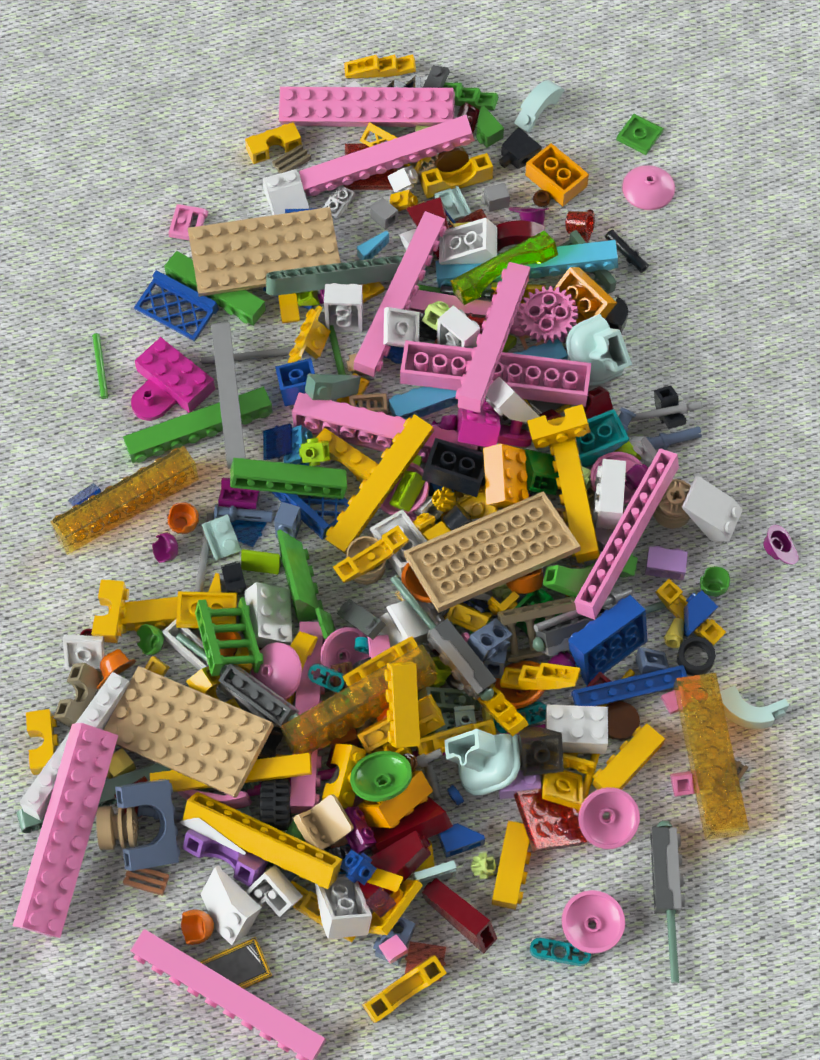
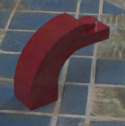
(516, 232)

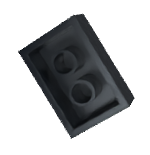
(455, 467)

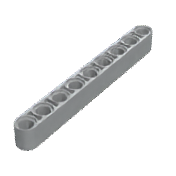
(228, 392)

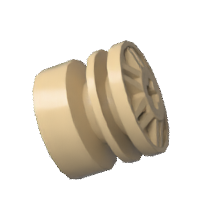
(670, 512)
(358, 546)
(116, 827)

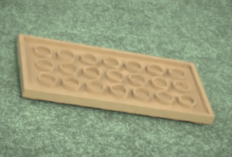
(243, 251)
(491, 551)
(188, 731)

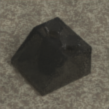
(540, 751)

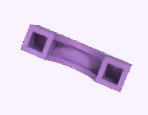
(246, 867)

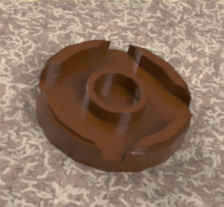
(451, 160)
(622, 720)

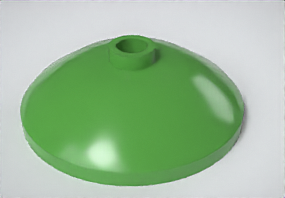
(381, 776)

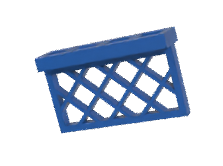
(180, 291)
(312, 517)

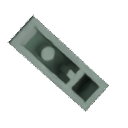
(331, 386)
(449, 698)

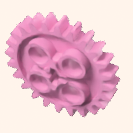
(548, 314)

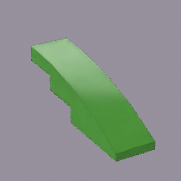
(473, 96)

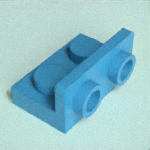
(299, 435)

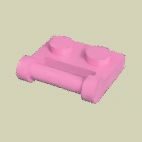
(183, 218)

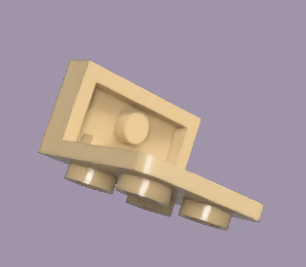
(324, 823)

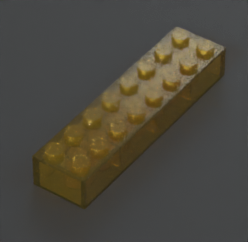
(124, 500)
(351, 706)
(710, 756)

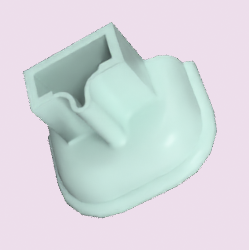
(601, 346)
(484, 760)

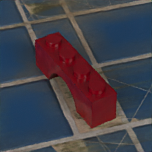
(597, 403)

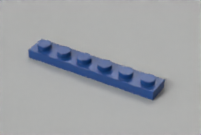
(628, 687)

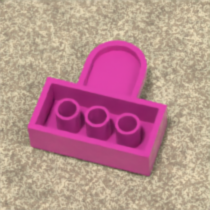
(169, 381)
(486, 431)

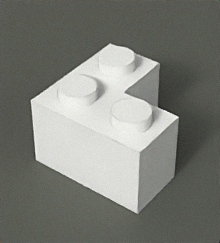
(275, 891)

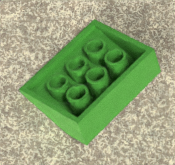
(298, 577)

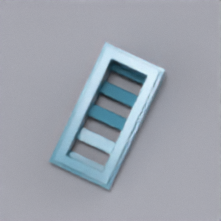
(373, 246)

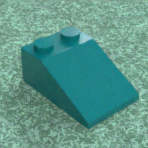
(605, 437)

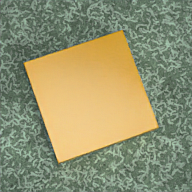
(563, 788)

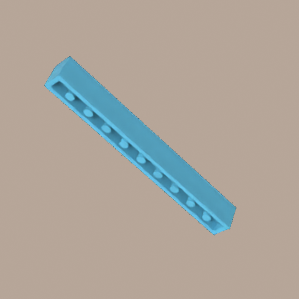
(587, 256)
(429, 400)

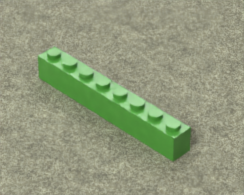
(193, 426)

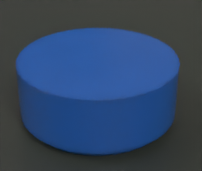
(455, 795)

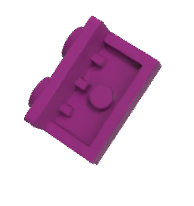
(238, 497)
(362, 836)

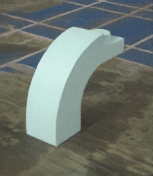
(538, 99)
(750, 716)

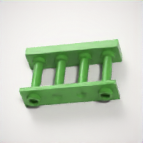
(212, 645)

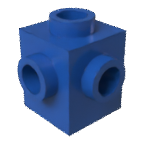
(358, 867)

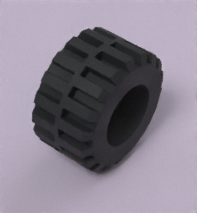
(275, 803)

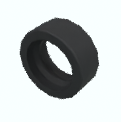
(699, 642)

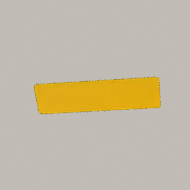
(386, 880)

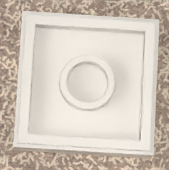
(400, 326)
(83, 650)

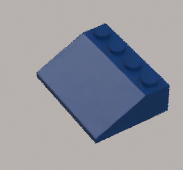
(609, 638)

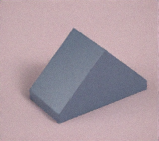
(650, 660)

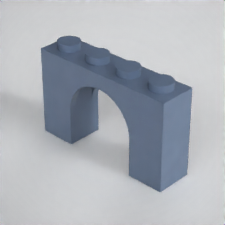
(163, 848)

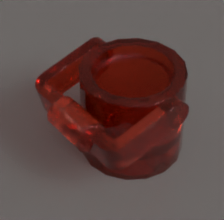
(582, 222)

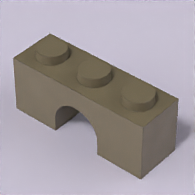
(85, 681)

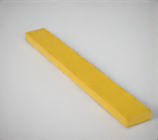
(262, 770)

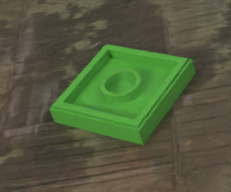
(639, 134)

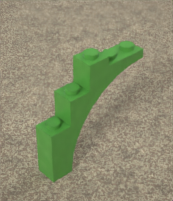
(570, 580)

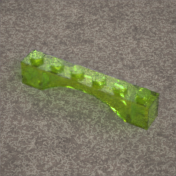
(531, 251)

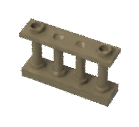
(529, 614)

